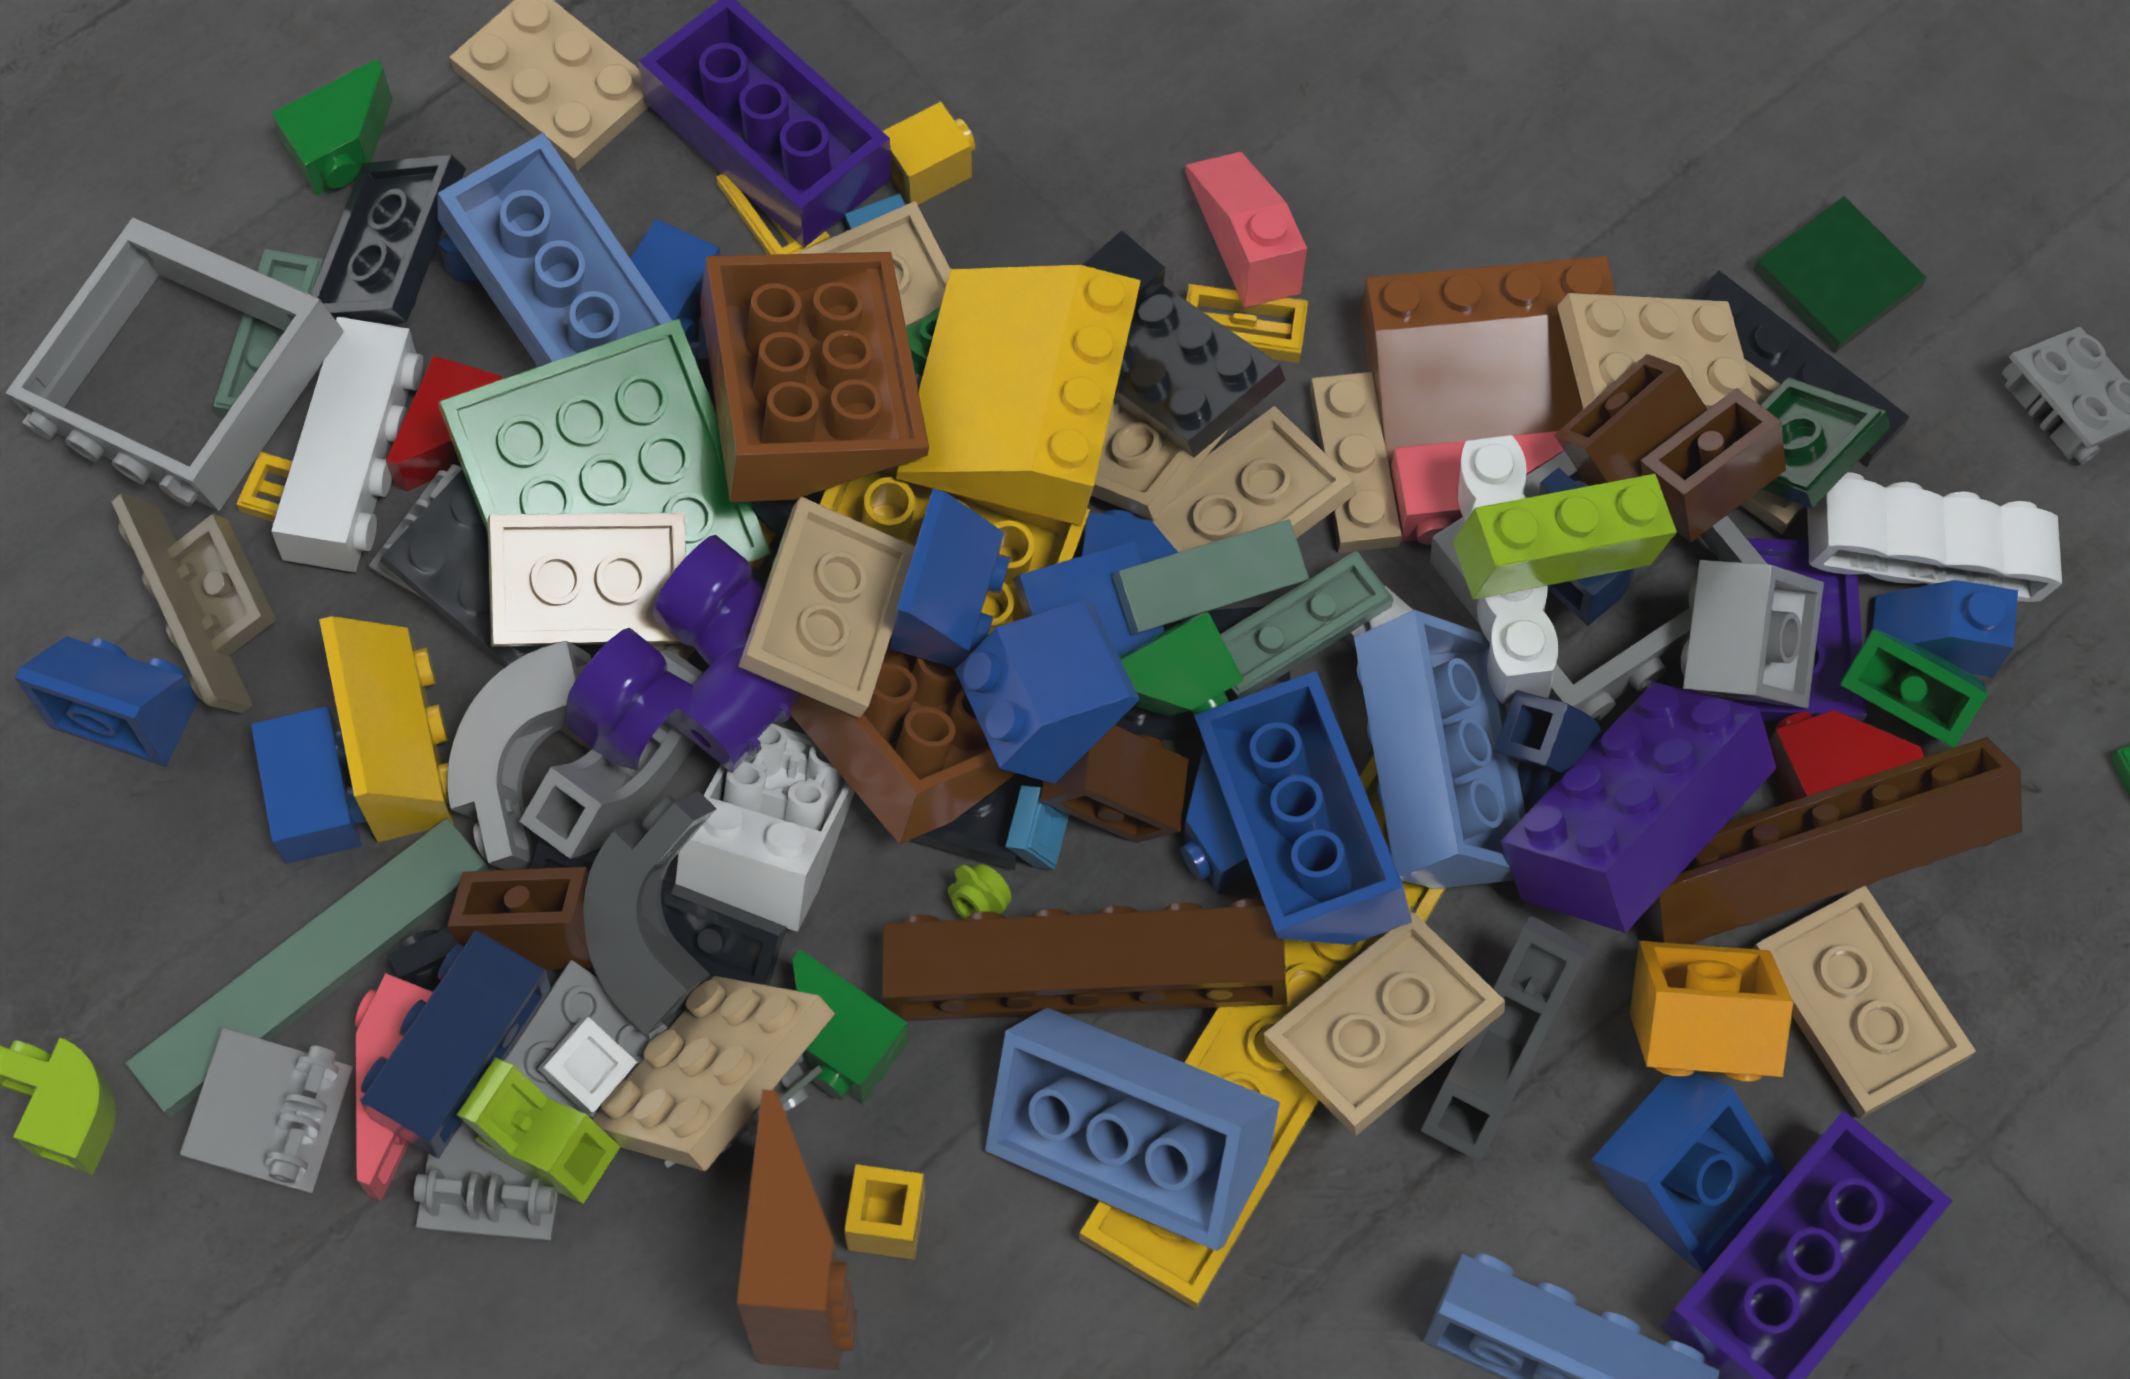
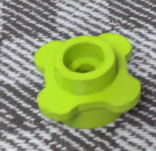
(978, 890)

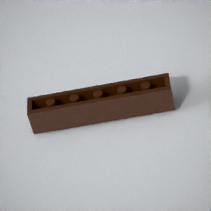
(1842, 841)
(1083, 962)

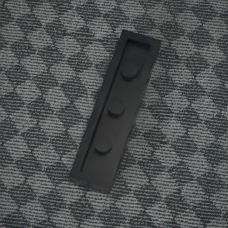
(1785, 352)
(713, 932)

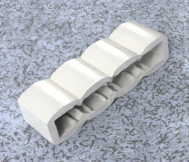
(1932, 539)
(1514, 623)

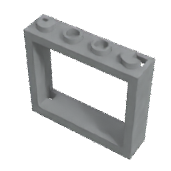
(102, 310)
(1637, 665)

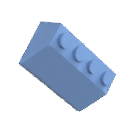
(546, 254)
(1434, 751)
(1129, 1126)
(1543, 1334)

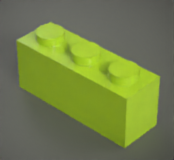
(1563, 536)

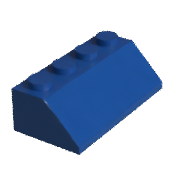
(1303, 815)

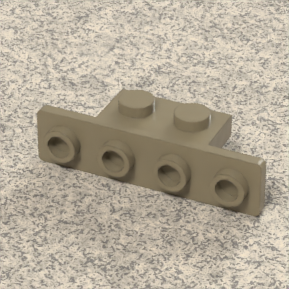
(203, 592)

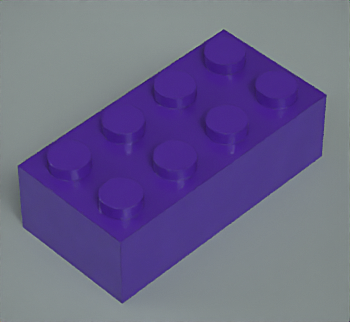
(766, 120)
(1639, 806)
(1808, 1258)

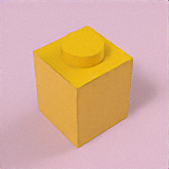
(930, 153)
(885, 1212)

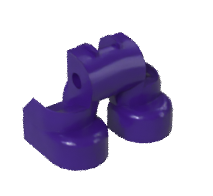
(630, 693)

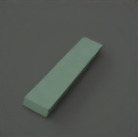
(310, 963)

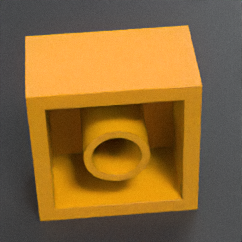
(1710, 1010)

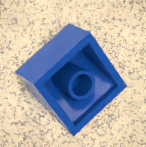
(948, 583)
(1047, 689)
(110, 697)
(1690, 1166)

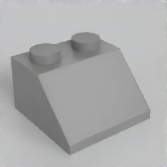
(1752, 633)

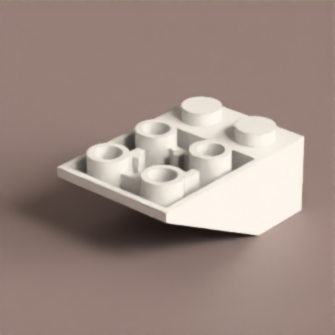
(769, 829)

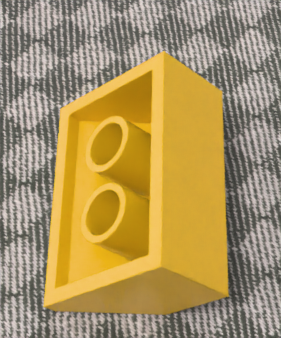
(388, 725)

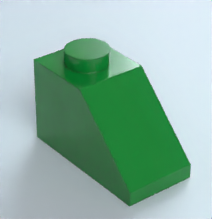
(336, 126)
(1182, 668)
(1915, 686)
(857, 1041)

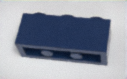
(451, 1041)

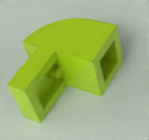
(69, 1103)
(537, 1133)

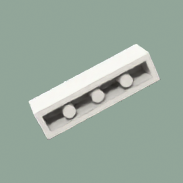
(345, 445)

